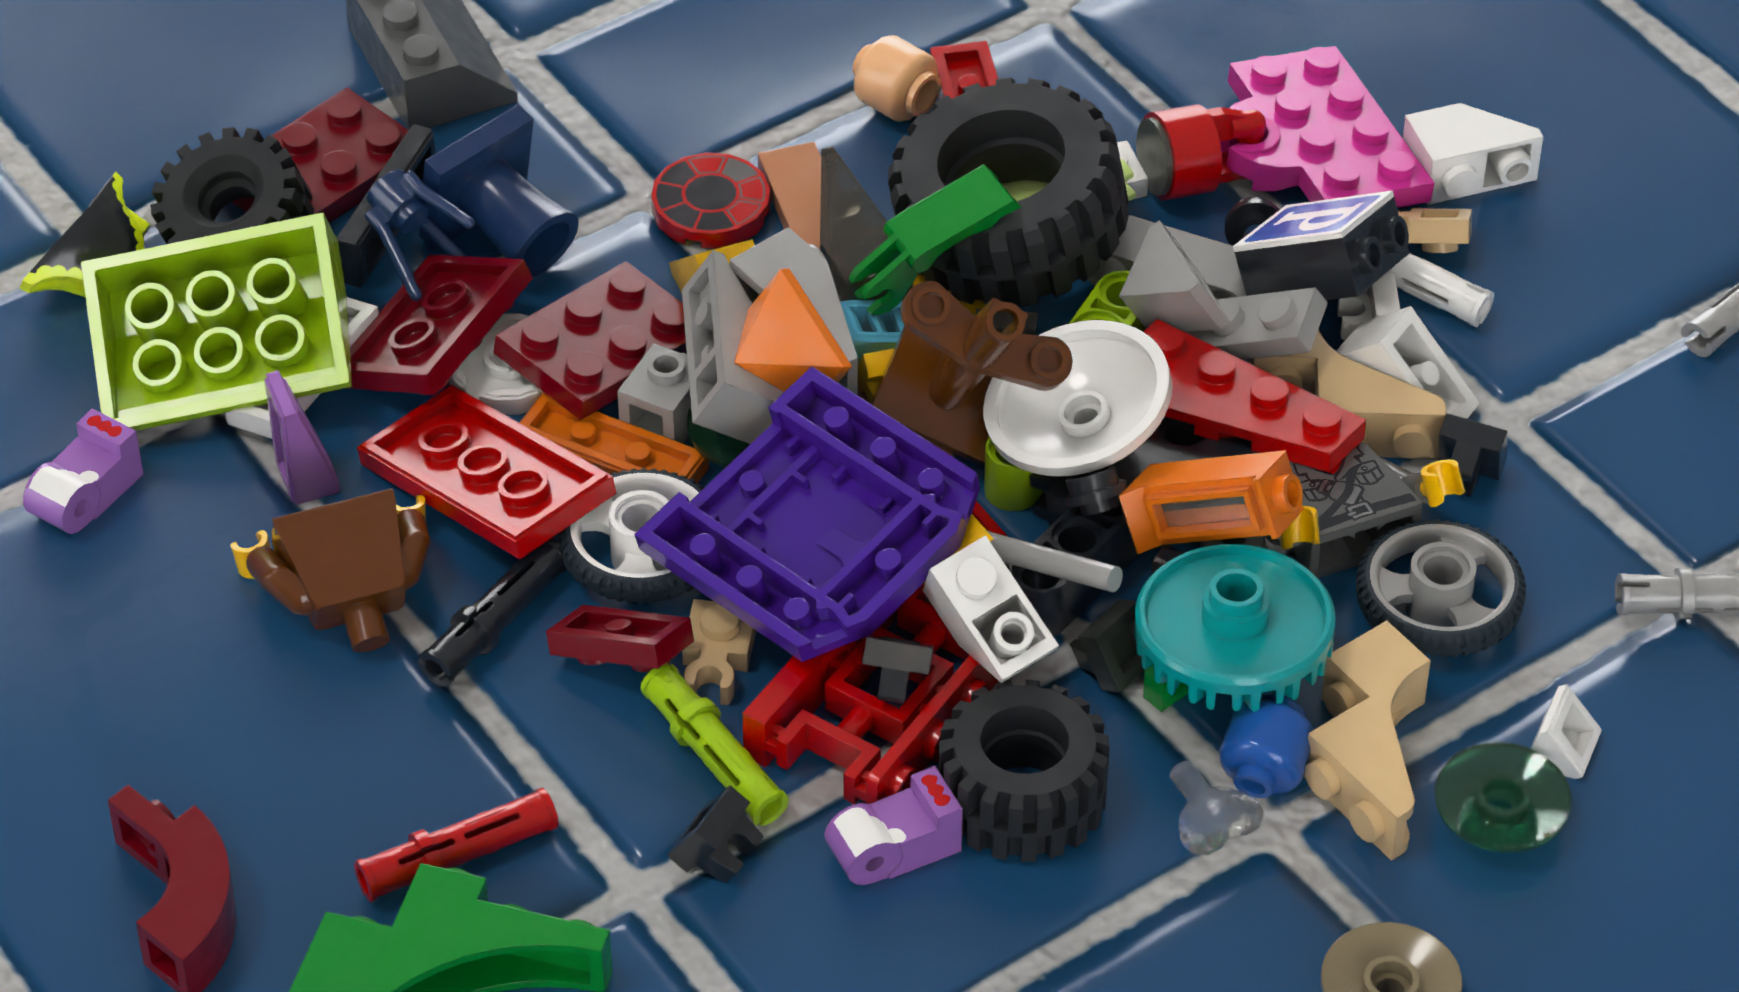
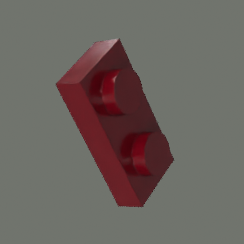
(620, 637)

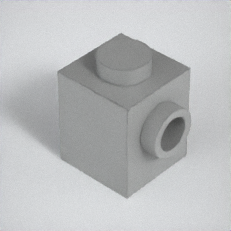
(658, 394)

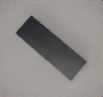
(358, 241)

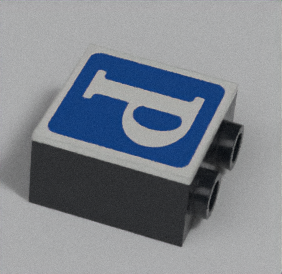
(1324, 245)

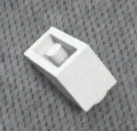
(1407, 351)

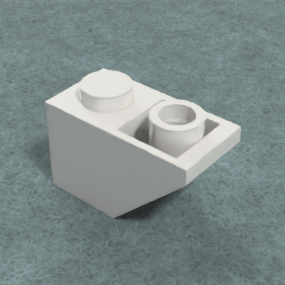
(1472, 150)
(988, 611)

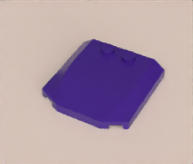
(818, 520)

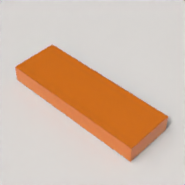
(612, 442)

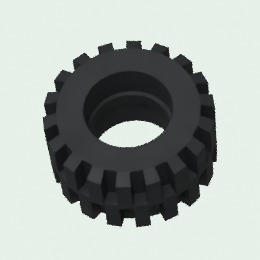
(1032, 730)

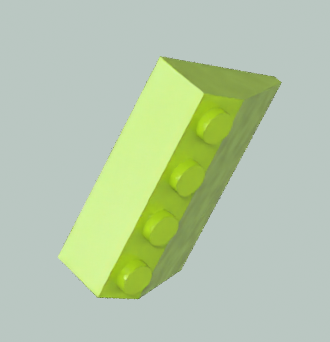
(207, 317)

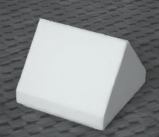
(1567, 734)

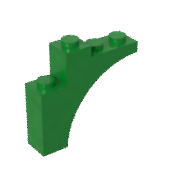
(455, 943)

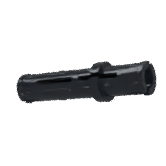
(477, 627)

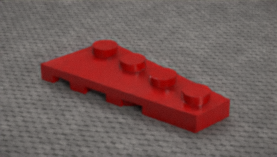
(1240, 400)

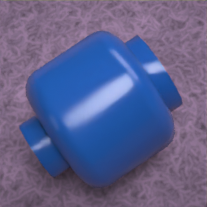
(1266, 747)

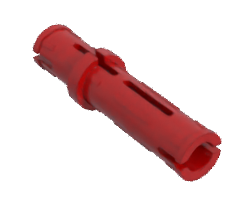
(456, 843)

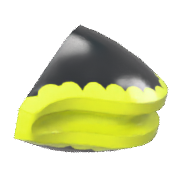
(100, 232)

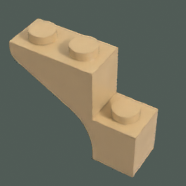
(1398, 416)
(1358, 752)

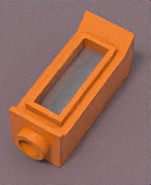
(1212, 499)

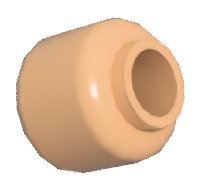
(896, 78)

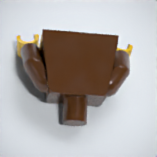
(343, 563)

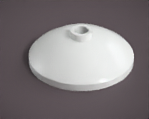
(1098, 412)

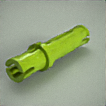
(698, 724)

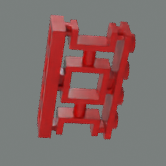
(784, 725)

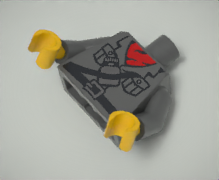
(1359, 504)

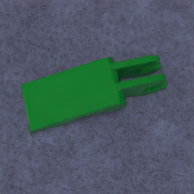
(929, 230)

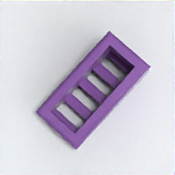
(296, 445)

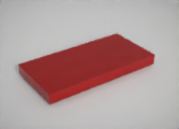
(486, 471)

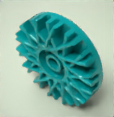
(1234, 624)

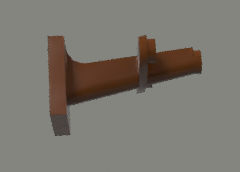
(948, 360)

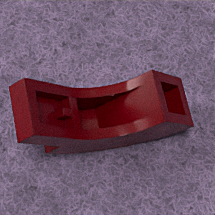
(195, 919)

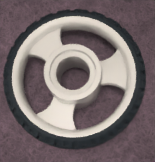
(635, 573)

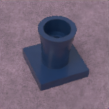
(489, 182)

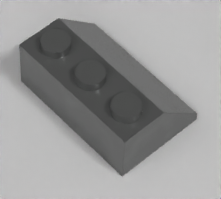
(429, 59)

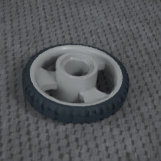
(1440, 587)

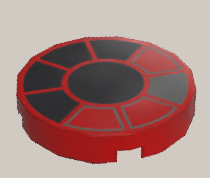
(710, 200)

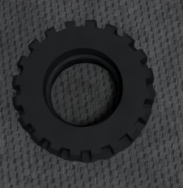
(1019, 136)

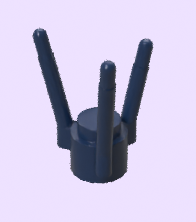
(400, 203)

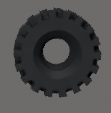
(223, 173)

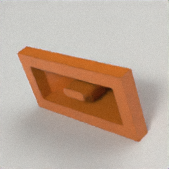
(787, 336)

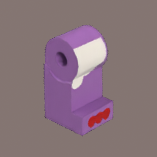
(85, 474)
(897, 831)

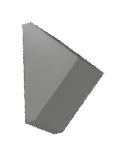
(1170, 287)

